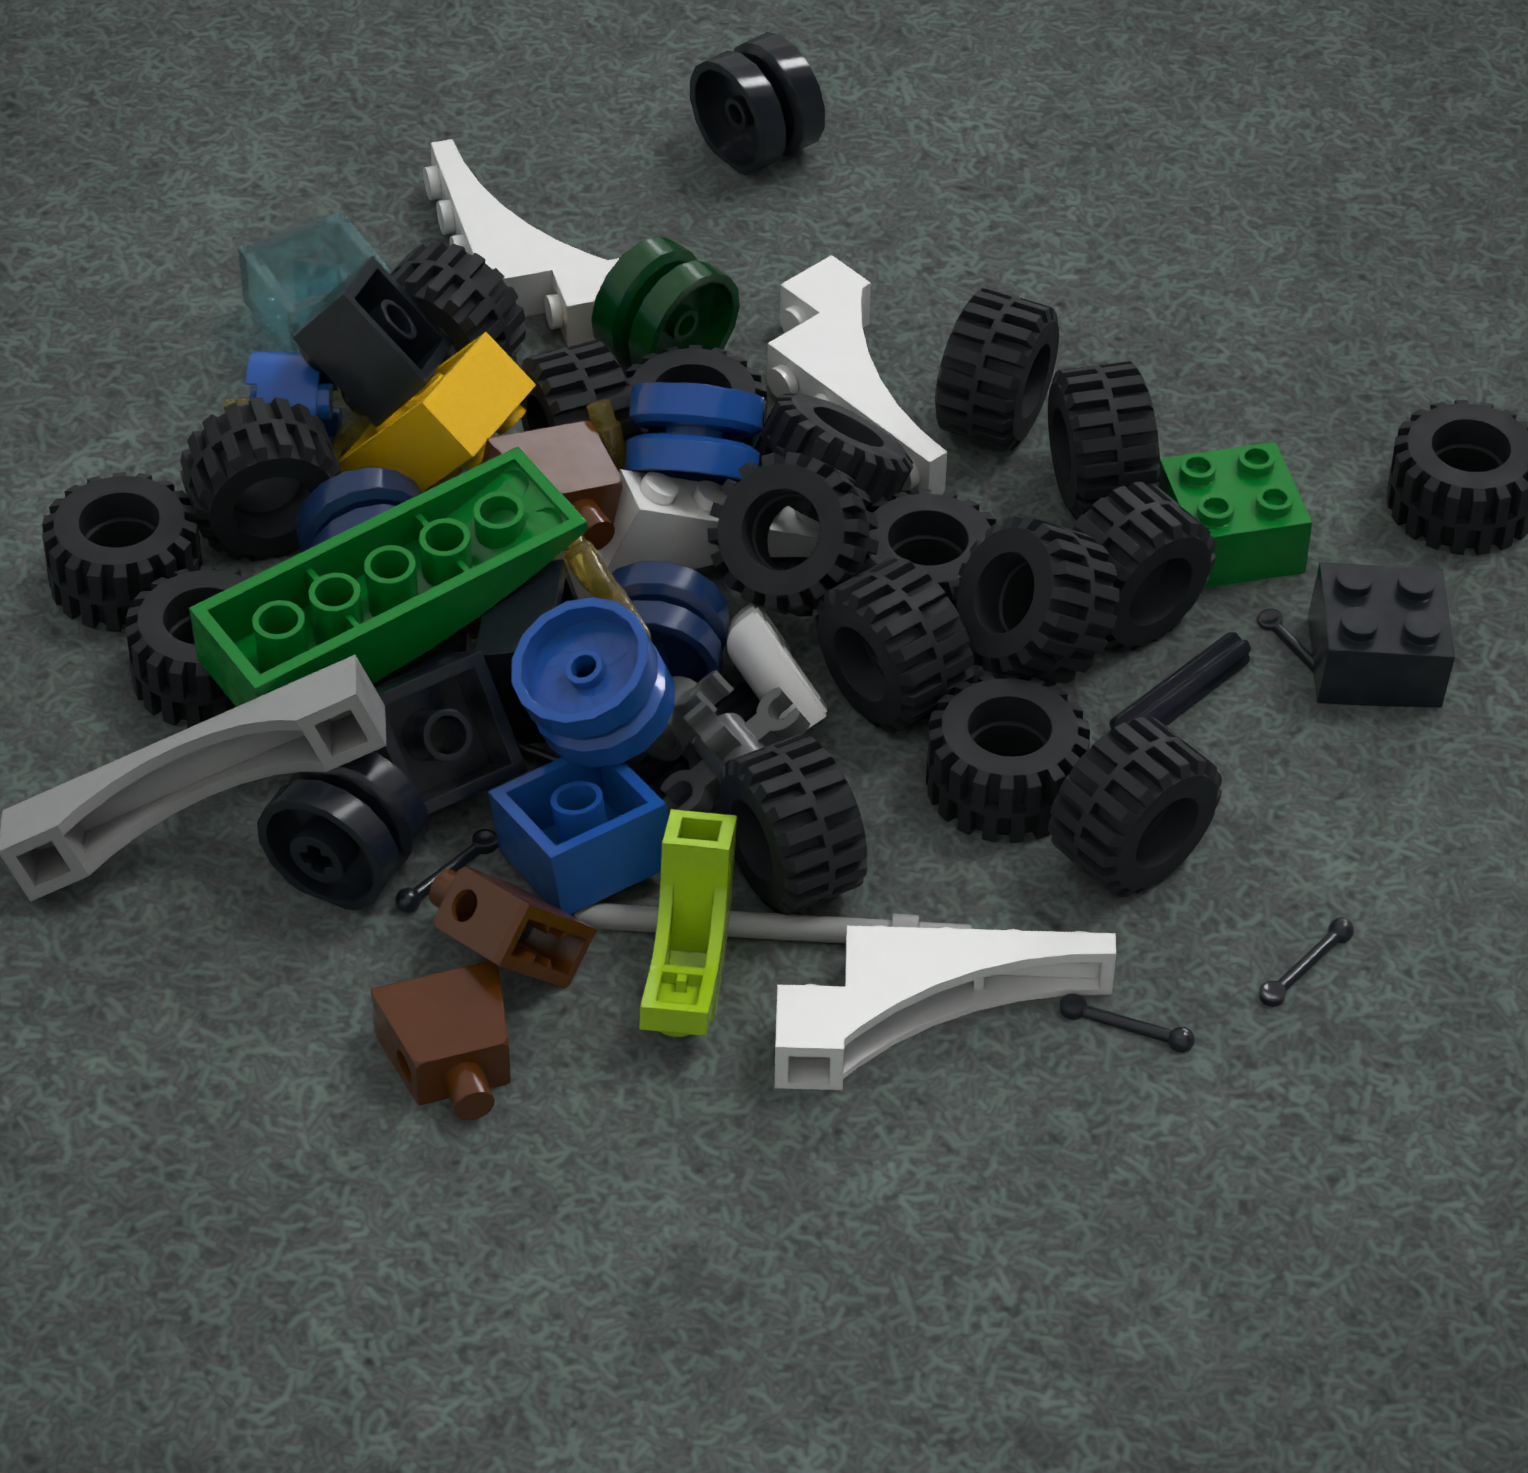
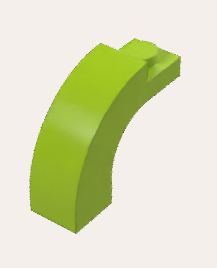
(690, 924)

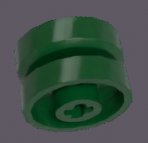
(663, 300)

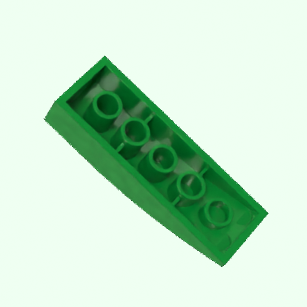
(388, 582)

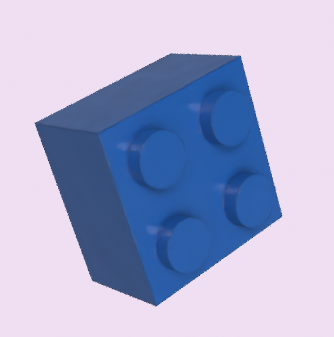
(580, 830)

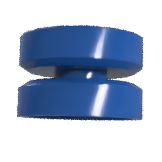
(694, 430)
(593, 682)

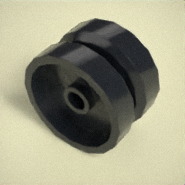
(757, 103)
(344, 830)

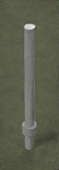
(751, 924)

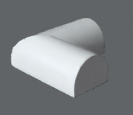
(767, 662)

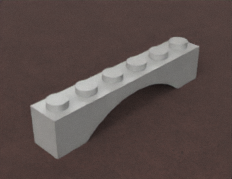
(290, 730)

